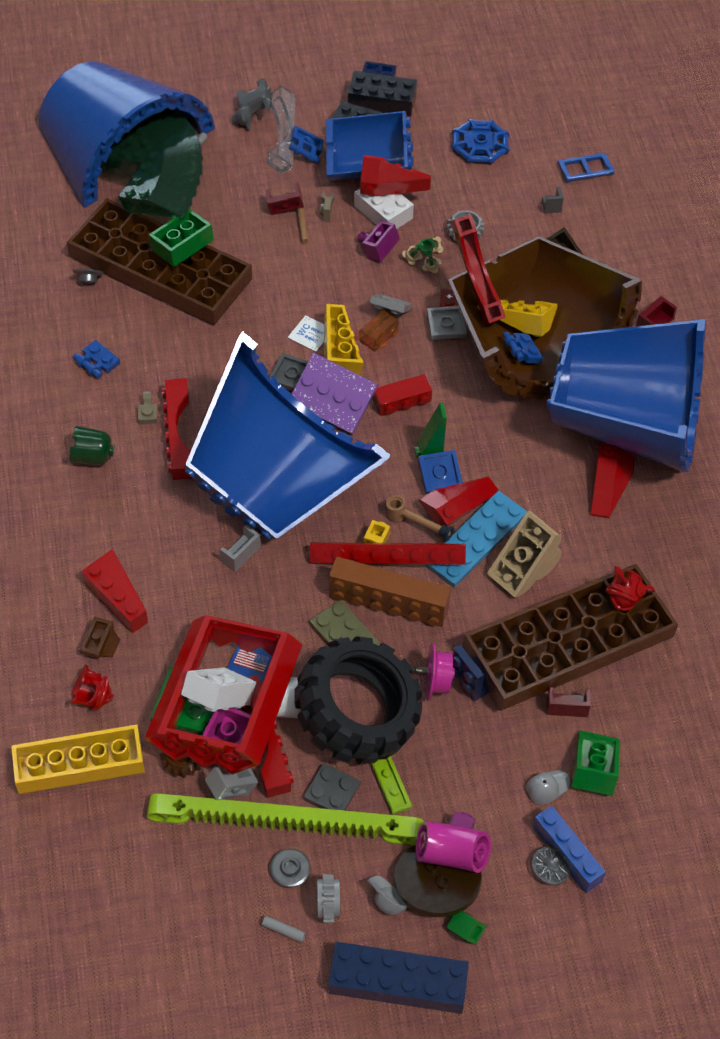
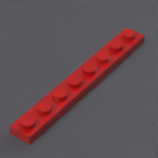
(389, 553)

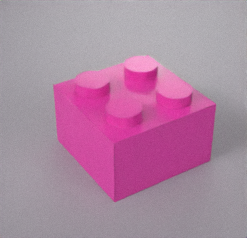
(227, 725)

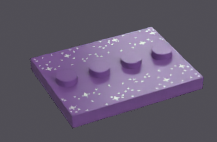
(334, 392)

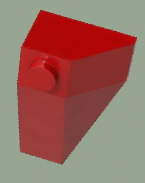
(384, 178)
(612, 475)
(455, 501)

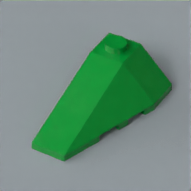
(433, 435)

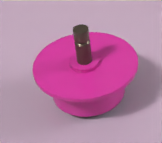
(438, 672)

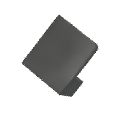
(553, 204)

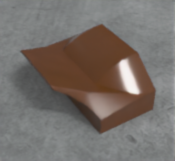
(100, 639)

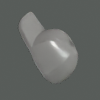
(544, 793)
(386, 896)

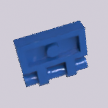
(308, 141)
(522, 347)
(100, 356)

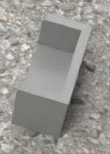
(241, 550)
(231, 785)

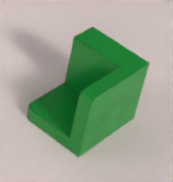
(467, 927)

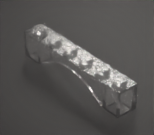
(284, 110)

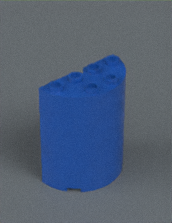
(371, 135)

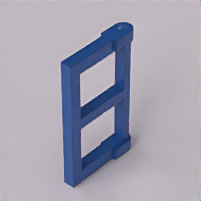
(583, 160)

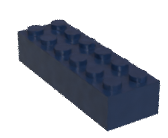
(398, 977)

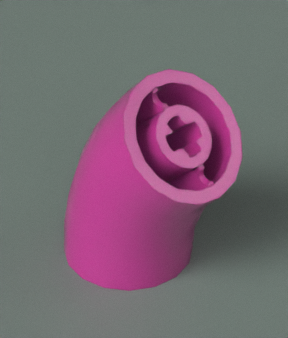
(453, 846)

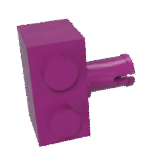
(379, 241)

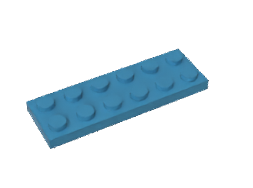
(481, 535)

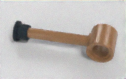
(397, 512)

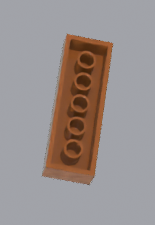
(389, 592)

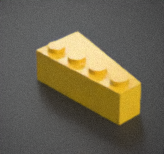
(339, 339)

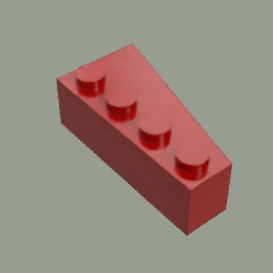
(112, 586)

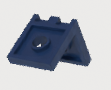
(469, 674)

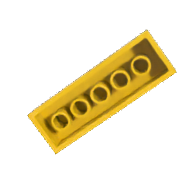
(77, 759)

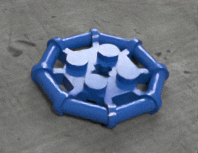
(480, 130)

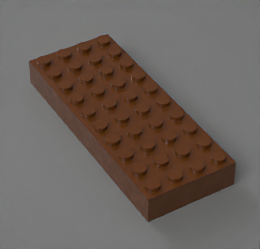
(122, 248)
(564, 639)

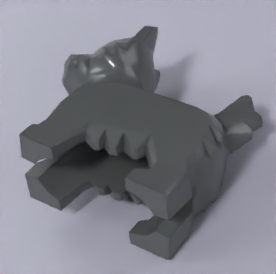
(252, 102)

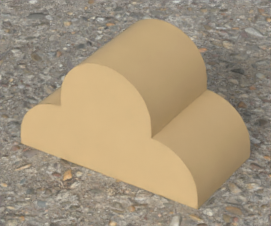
(526, 556)

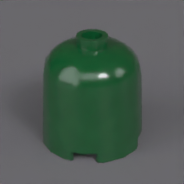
(91, 447)

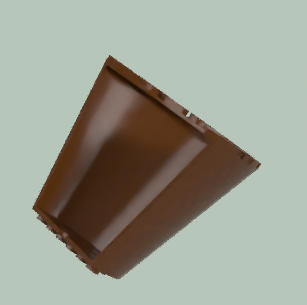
(586, 296)

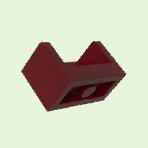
(285, 202)
(659, 312)
(568, 704)

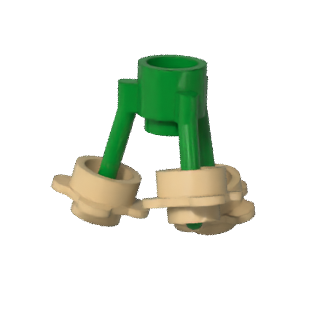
(426, 247)

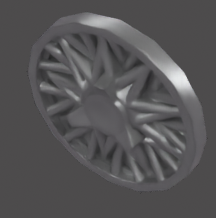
(550, 866)
(290, 868)

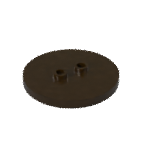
(434, 888)

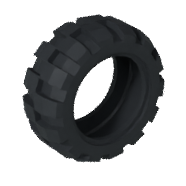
(382, 671)

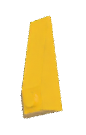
(529, 318)

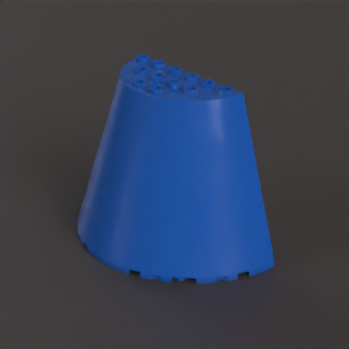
(94, 108)
(633, 388)
(269, 452)

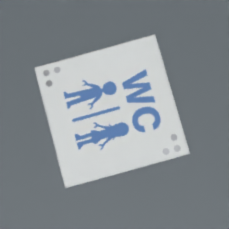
(308, 333)

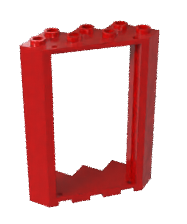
(207, 750)

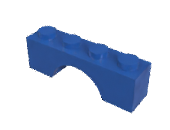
(582, 864)

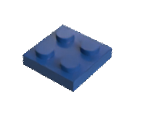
(439, 470)

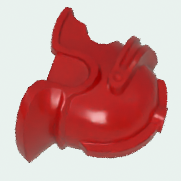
(627, 592)
(91, 689)

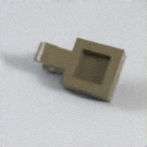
(326, 208)
(148, 412)

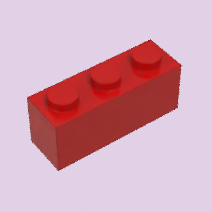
(402, 395)

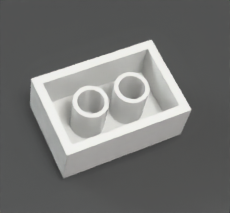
(387, 208)
(218, 688)

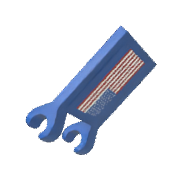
(250, 663)

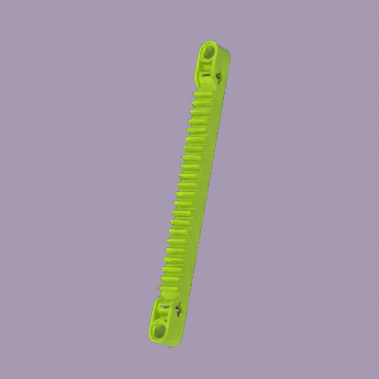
(166, 809)

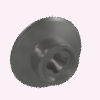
(88, 275)

